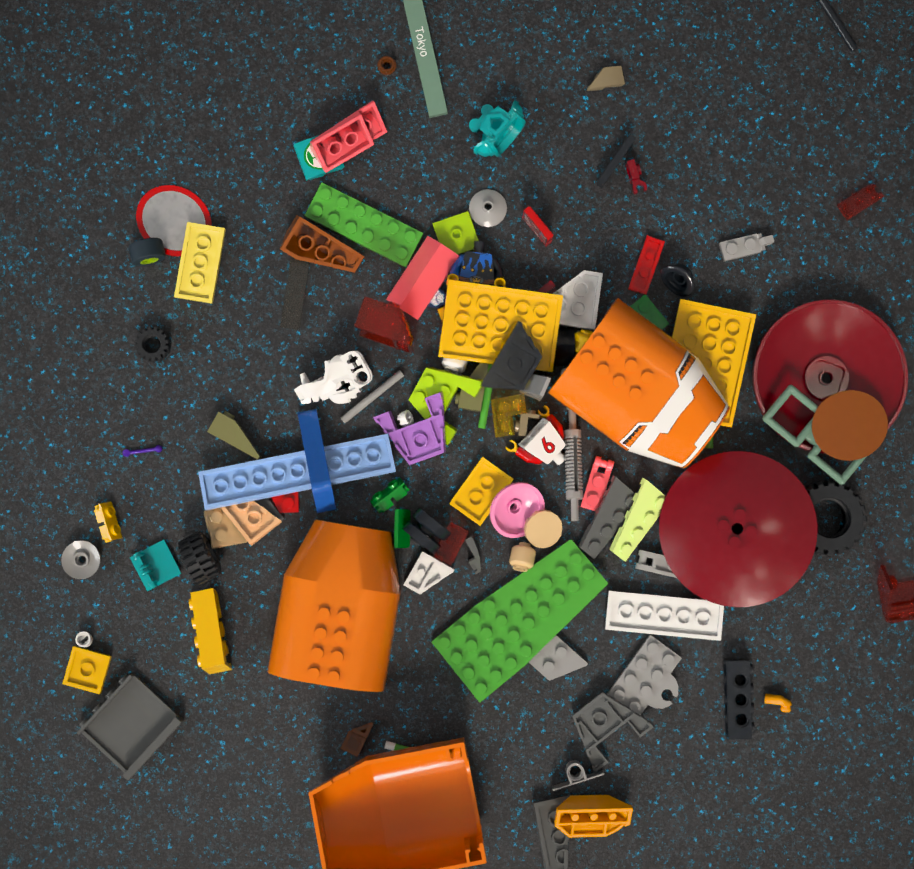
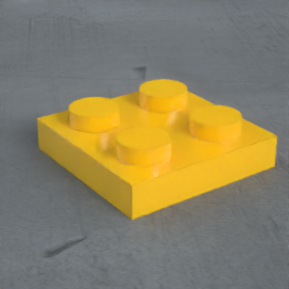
(87, 670)

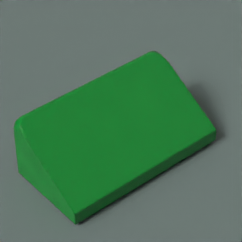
(401, 538)

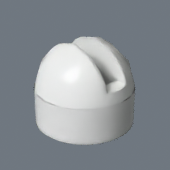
(405, 418)
(81, 637)

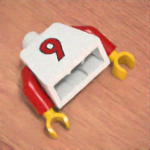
(542, 442)

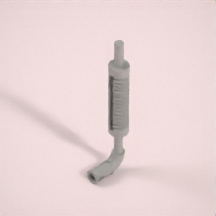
(573, 465)

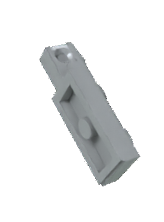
(744, 246)

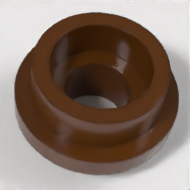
(386, 60)

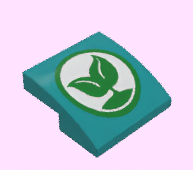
(308, 162)

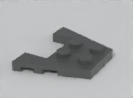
(602, 718)

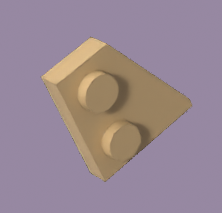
(221, 529)

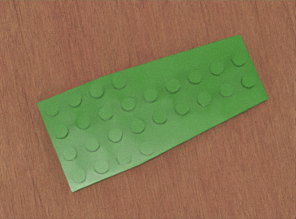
(519, 619)

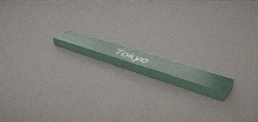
(425, 58)

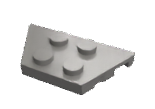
(557, 659)

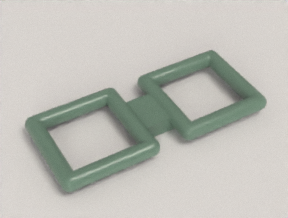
(806, 434)

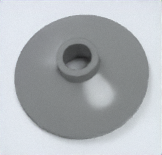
(486, 217)
(71, 559)

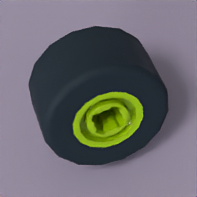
(147, 251)

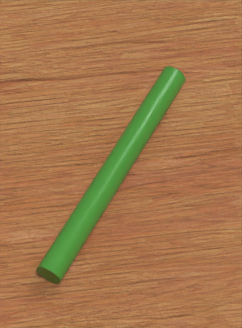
(485, 405)

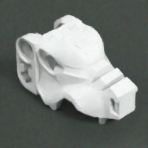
(336, 371)

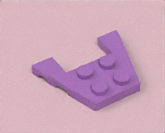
(422, 438)

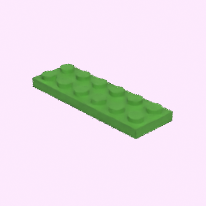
(363, 225)

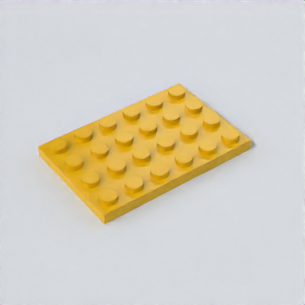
(483, 316)
(721, 343)

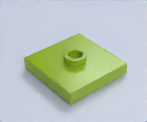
(456, 233)

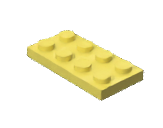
(200, 262)

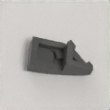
(474, 561)

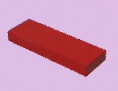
(646, 265)

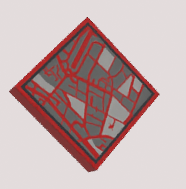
(537, 226)

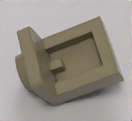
(521, 426)

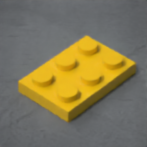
(479, 491)

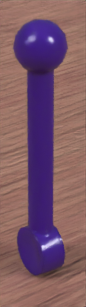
(127, 453)

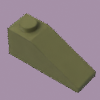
(468, 402)
(231, 432)

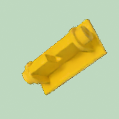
(106, 513)

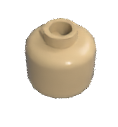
(522, 557)

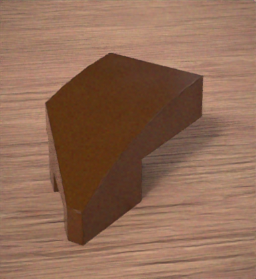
(355, 739)

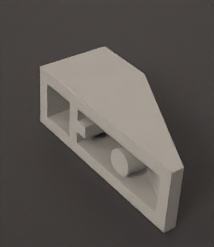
(536, 387)

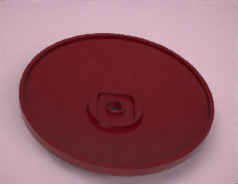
(834, 340)
(775, 537)

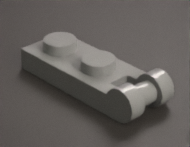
(659, 563)

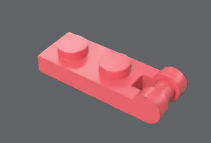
(596, 484)

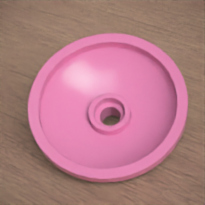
(509, 520)

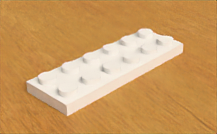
(664, 615)

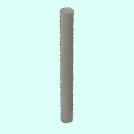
(372, 396)

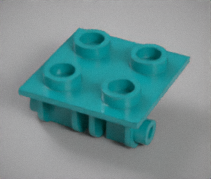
(155, 565)

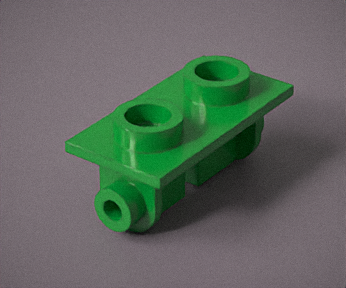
(381, 499)

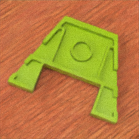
(437, 381)

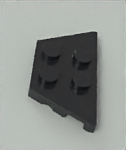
(514, 362)

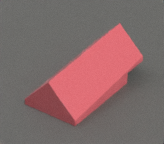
(348, 137)
(423, 277)

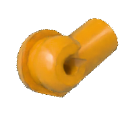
(778, 700)

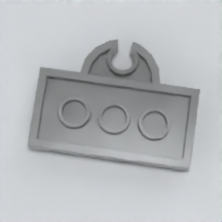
(647, 677)

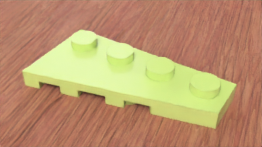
(638, 520)

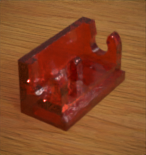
(859, 201)
(451, 547)

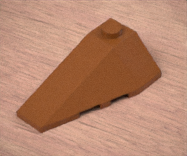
(314, 245)

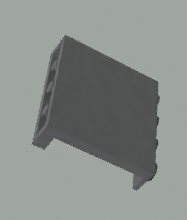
(130, 724)

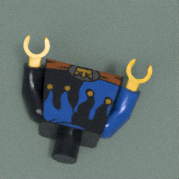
(477, 267)

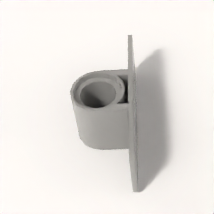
(574, 779)

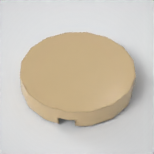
(543, 528)

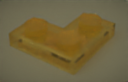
(502, 412)

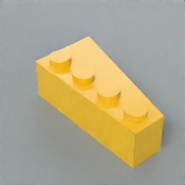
(209, 631)

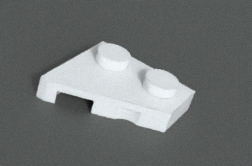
(426, 573)

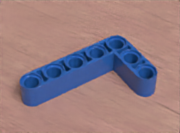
(316, 461)

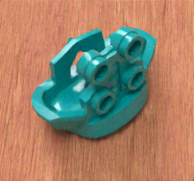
(498, 128)

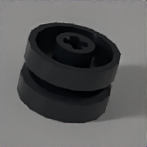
(426, 531)

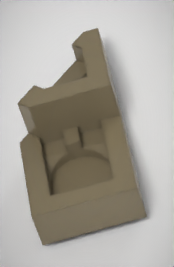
(607, 77)

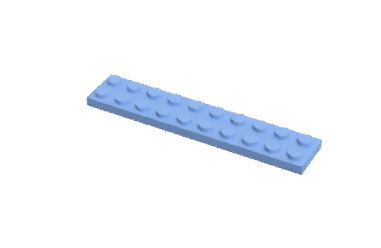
(290, 472)

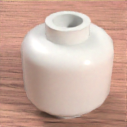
(454, 365)

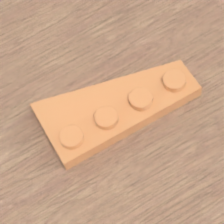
(251, 520)

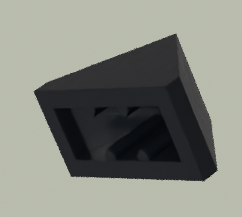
(565, 347)

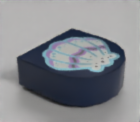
(438, 300)

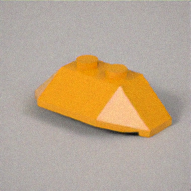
(592, 815)

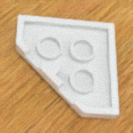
(581, 300)

